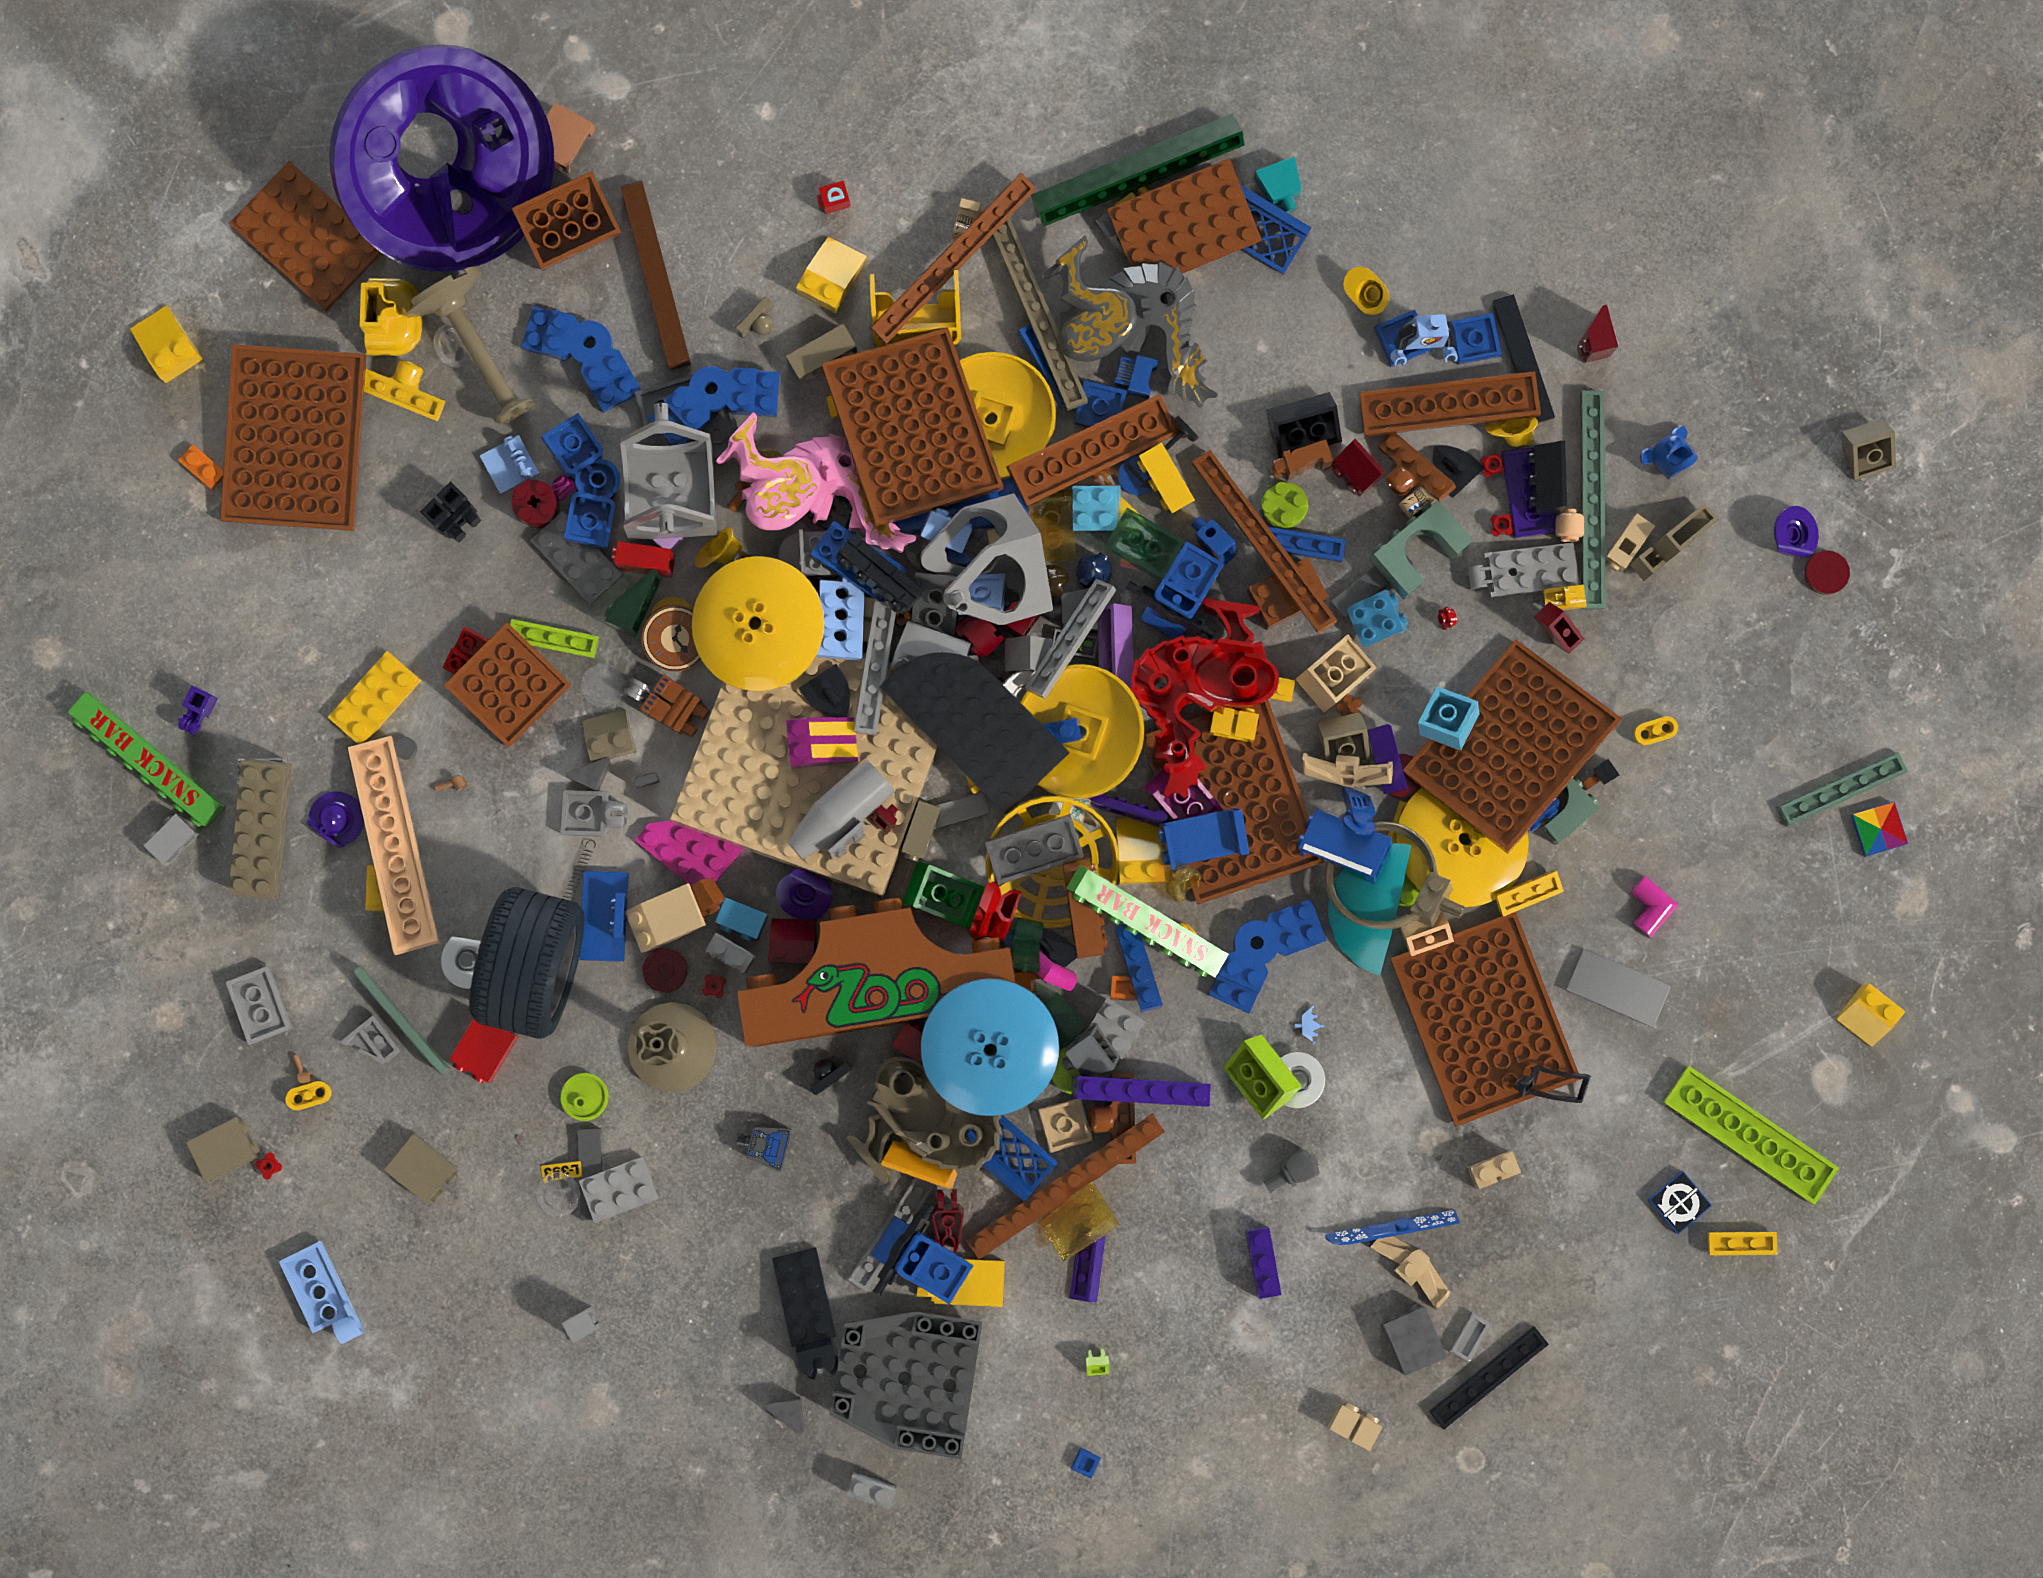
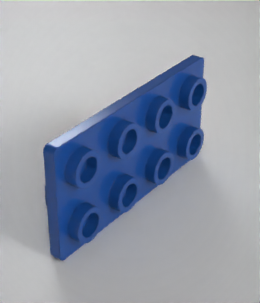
(827, 550)
(605, 917)

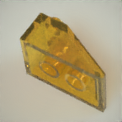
(1055, 522)
(1079, 1221)

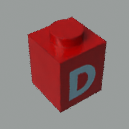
(833, 197)

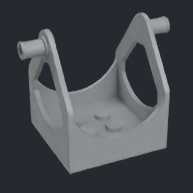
(668, 487)
(1017, 553)

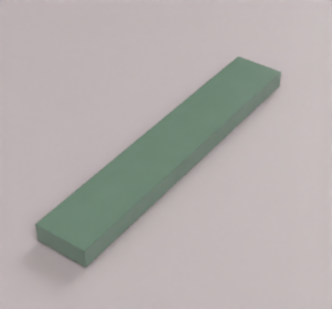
(1842, 789)
(401, 1020)

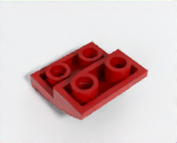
(466, 646)

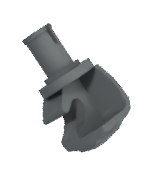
(1295, 1169)

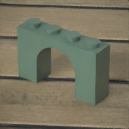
(1434, 523)
(1575, 811)

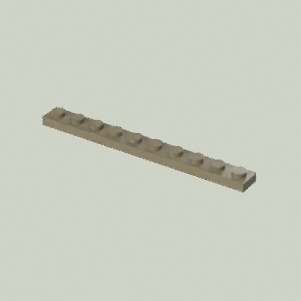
(1039, 315)

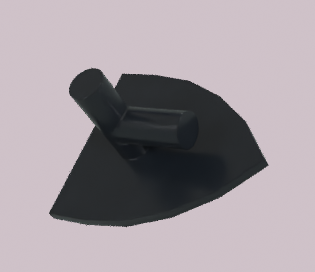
(1456, 465)
(828, 692)
(1057, 948)

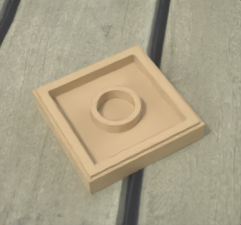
(1065, 1125)

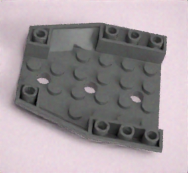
(915, 1414)

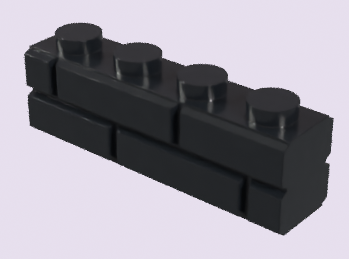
(878, 574)

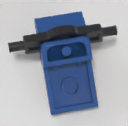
(1180, 594)
(918, 1258)

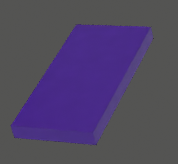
(1518, 493)

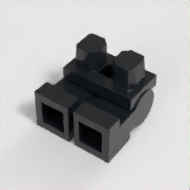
(452, 513)

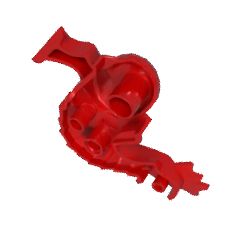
(1204, 673)

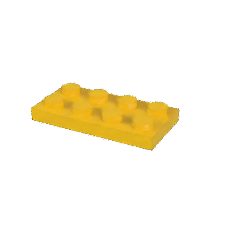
(374, 698)

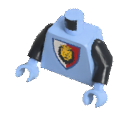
(1425, 332)

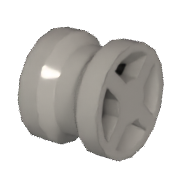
(636, 690)

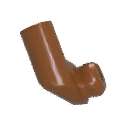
(737, 500)

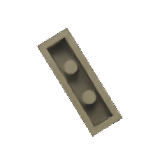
(808, 359)

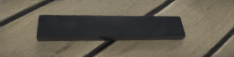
(1521, 349)
(1488, 1377)

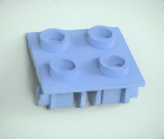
(509, 464)

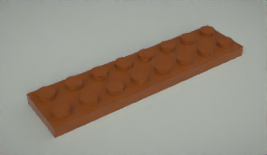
(1449, 404)
(1092, 450)

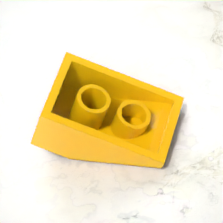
(830, 275)
(166, 344)
(1139, 853)

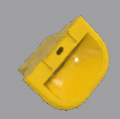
(392, 331)

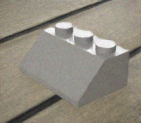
(922, 640)

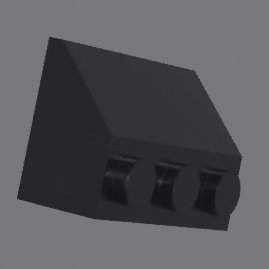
(1304, 423)
(1548, 478)

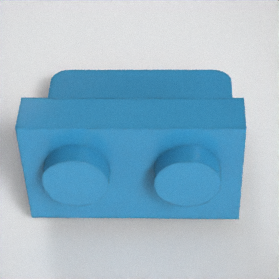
(1377, 618)

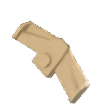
(1347, 771)
(1413, 1267)

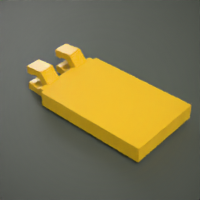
(981, 1286)

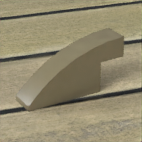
(1674, 541)

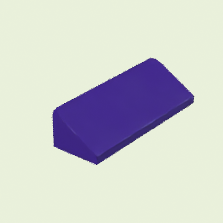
(1386, 751)
(1087, 1272)

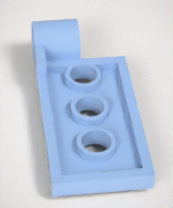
(852, 626)
(345, 1322)

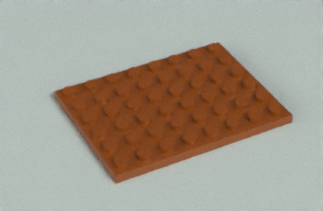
(912, 427)
(293, 437)
(1521, 751)
(1263, 786)
(1484, 1018)

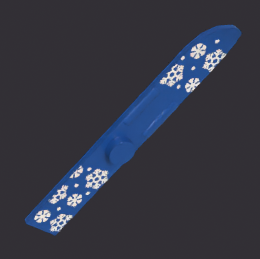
(1394, 1228)

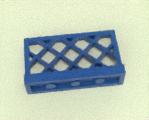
(1281, 218)
(1015, 1176)

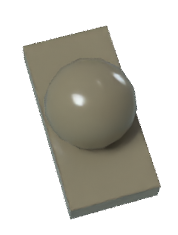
(757, 319)

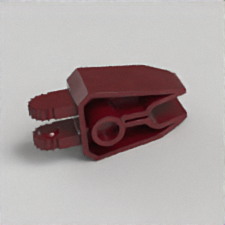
(946, 1217)

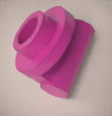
(563, 486)

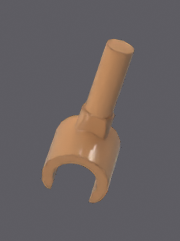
(458, 782)
(303, 1077)

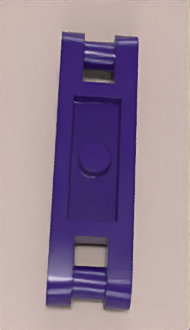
(1136, 812)

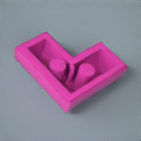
(1658, 906)
(1056, 974)

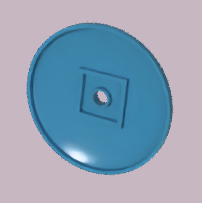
(981, 1015)

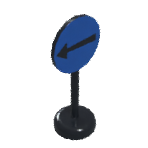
(1130, 474)

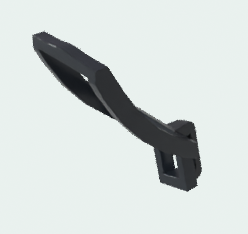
(1522, 1084)

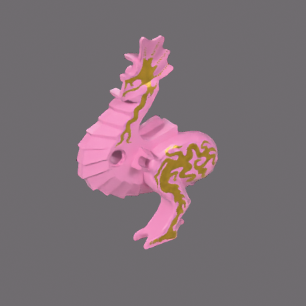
(805, 481)

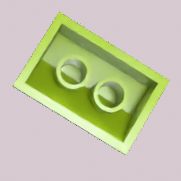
(1261, 1076)

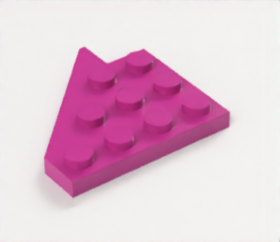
(688, 852)

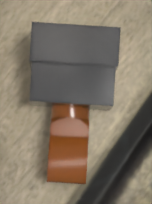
(1604, 772)

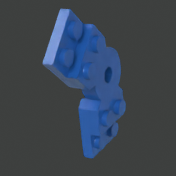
(603, 368)
(739, 390)
(580, 458)
(1281, 934)

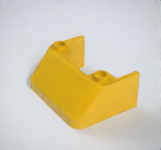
(928, 319)

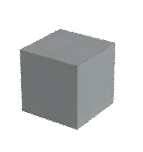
(1025, 653)

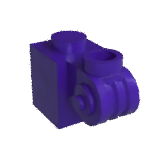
(199, 706)

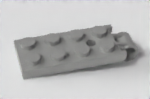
(1535, 570)

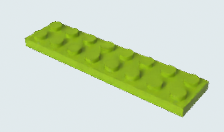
(1751, 1135)

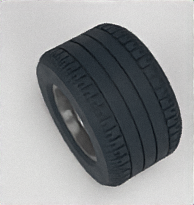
(526, 962)

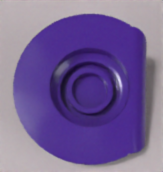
(1796, 532)
(336, 818)
(804, 895)

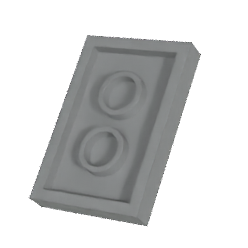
(259, 1005)
(618, 1189)

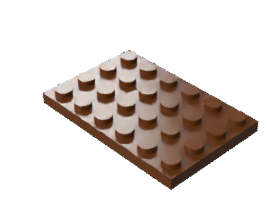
(1187, 220)
(305, 236)

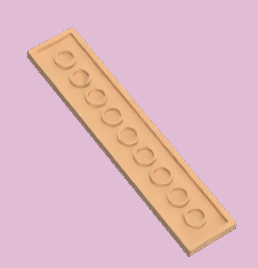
(393, 845)

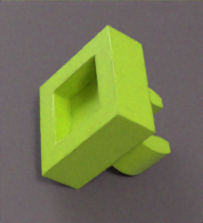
(1097, 1365)

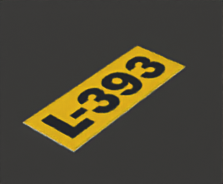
(571, 1168)

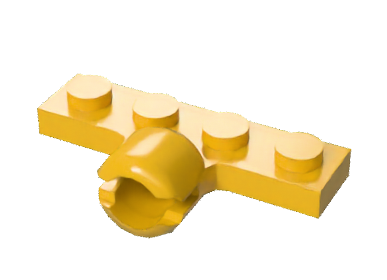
(404, 390)

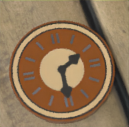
(669, 638)

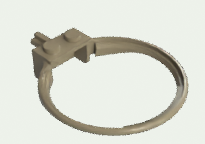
(1430, 900)

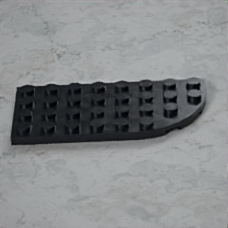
(976, 724)

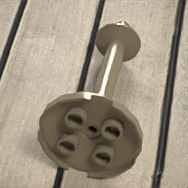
(447, 300)
(672, 1046)

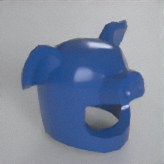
(1670, 454)

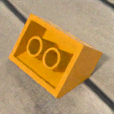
(907, 1161)

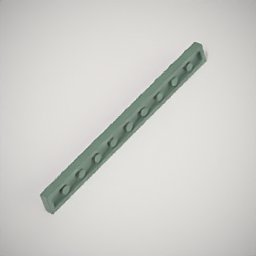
(1593, 498)

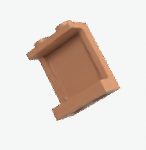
(568, 135)

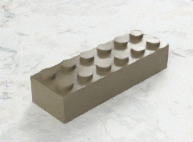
(260, 828)

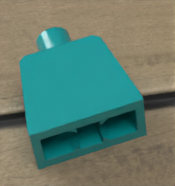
(1280, 183)

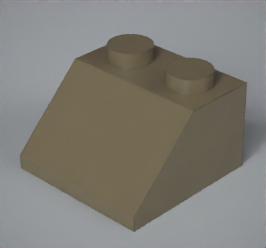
(1869, 449)
(608, 736)
(1345, 737)

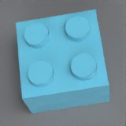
(1096, 507)
(1448, 718)

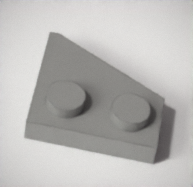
(373, 1040)

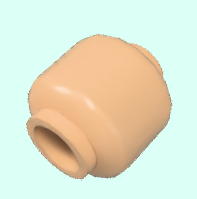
(1569, 525)

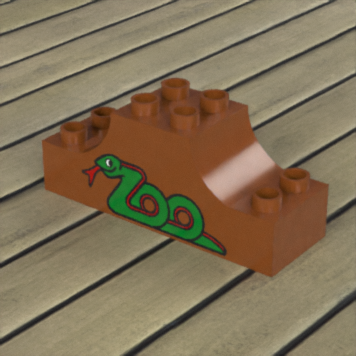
(864, 977)

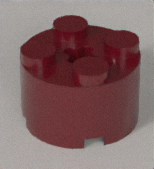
(524, 497)
(981, 633)

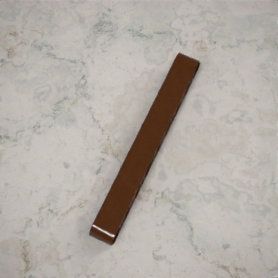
(655, 275)

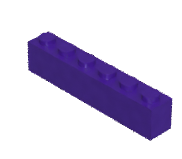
(1141, 1091)

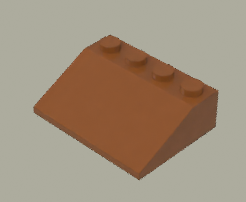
(567, 221)

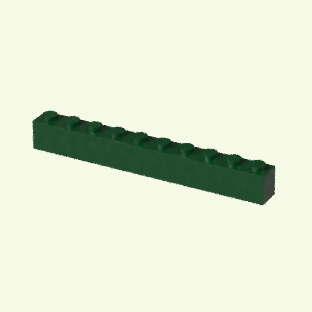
(1138, 170)

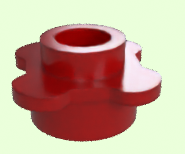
(1496, 460)
(1505, 520)
(1447, 618)
(709, 981)
(262, 1165)

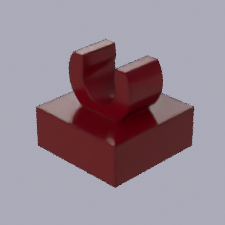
(885, 818)

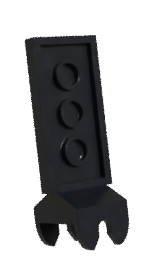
(807, 1310)

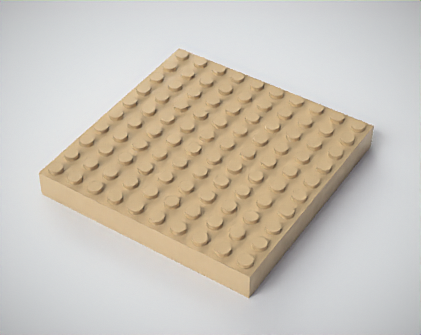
(754, 800)

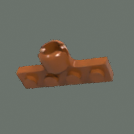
(1413, 470)
(1114, 1118)

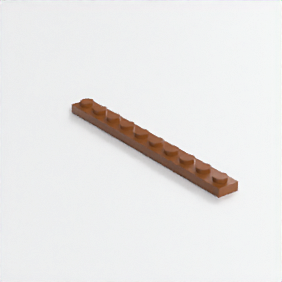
(952, 258)
(1264, 542)
(1065, 1186)

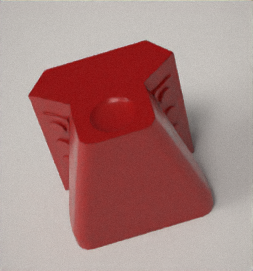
(994, 913)

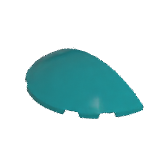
(1371, 902)

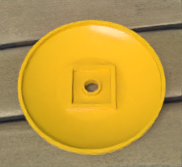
(1018, 398)
(788, 629)
(1112, 727)
(1474, 869)

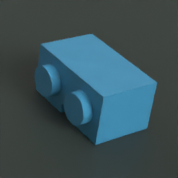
(741, 919)

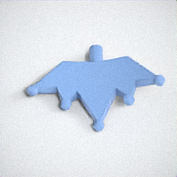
(1309, 1025)

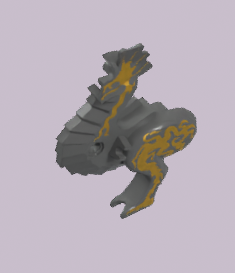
(1123, 314)

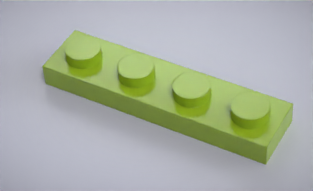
(557, 639)

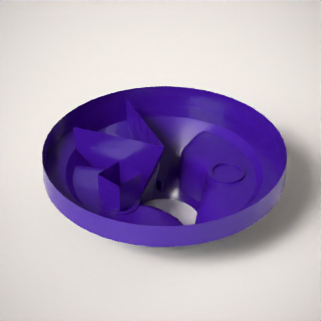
(412, 215)

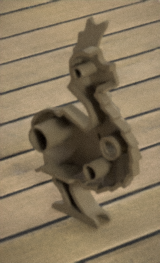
(925, 1121)

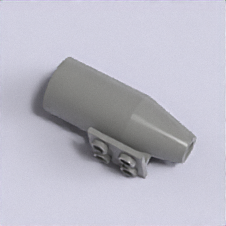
(839, 814)

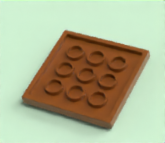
(507, 684)

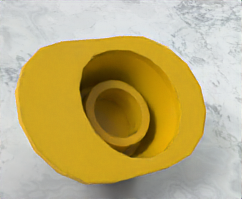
(1366, 290)
(1515, 431)
(720, 549)

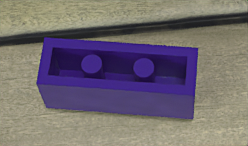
(1263, 1262)

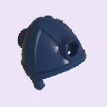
(1093, 567)

